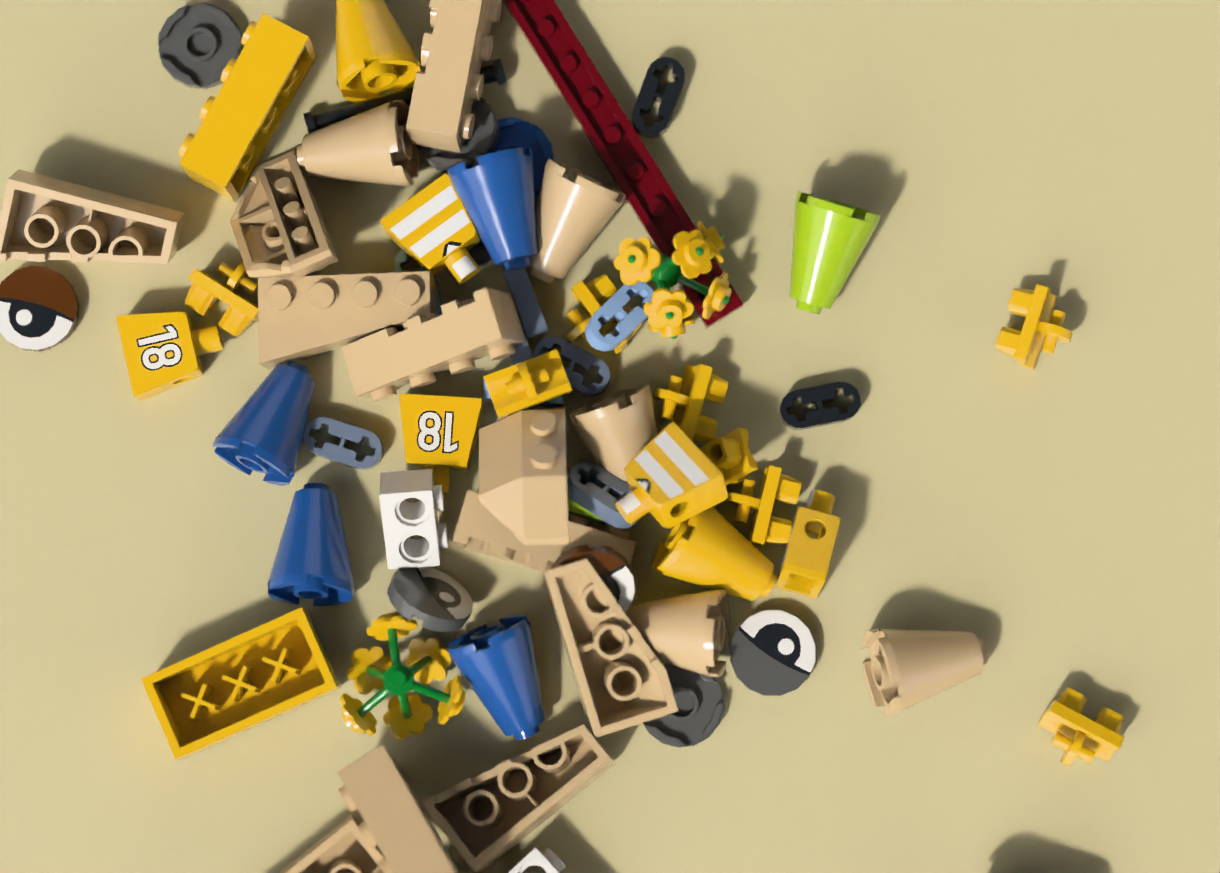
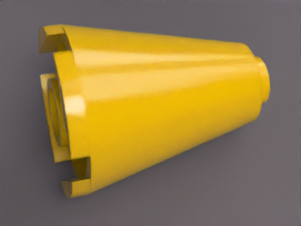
(371, 51)
(714, 556)

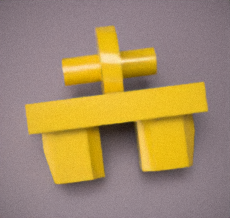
(207, 290)
(591, 298)
(1037, 308)
(527, 383)
(686, 397)
(731, 455)
(772, 487)
(1079, 734)

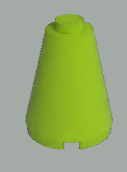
(825, 248)

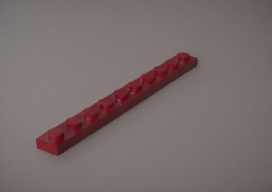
(612, 136)

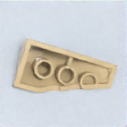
(609, 659)

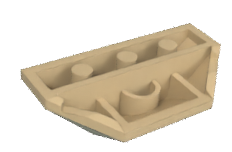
(281, 223)
(527, 474)

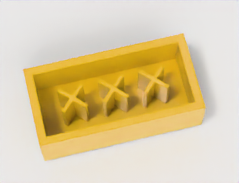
(248, 106)
(240, 683)

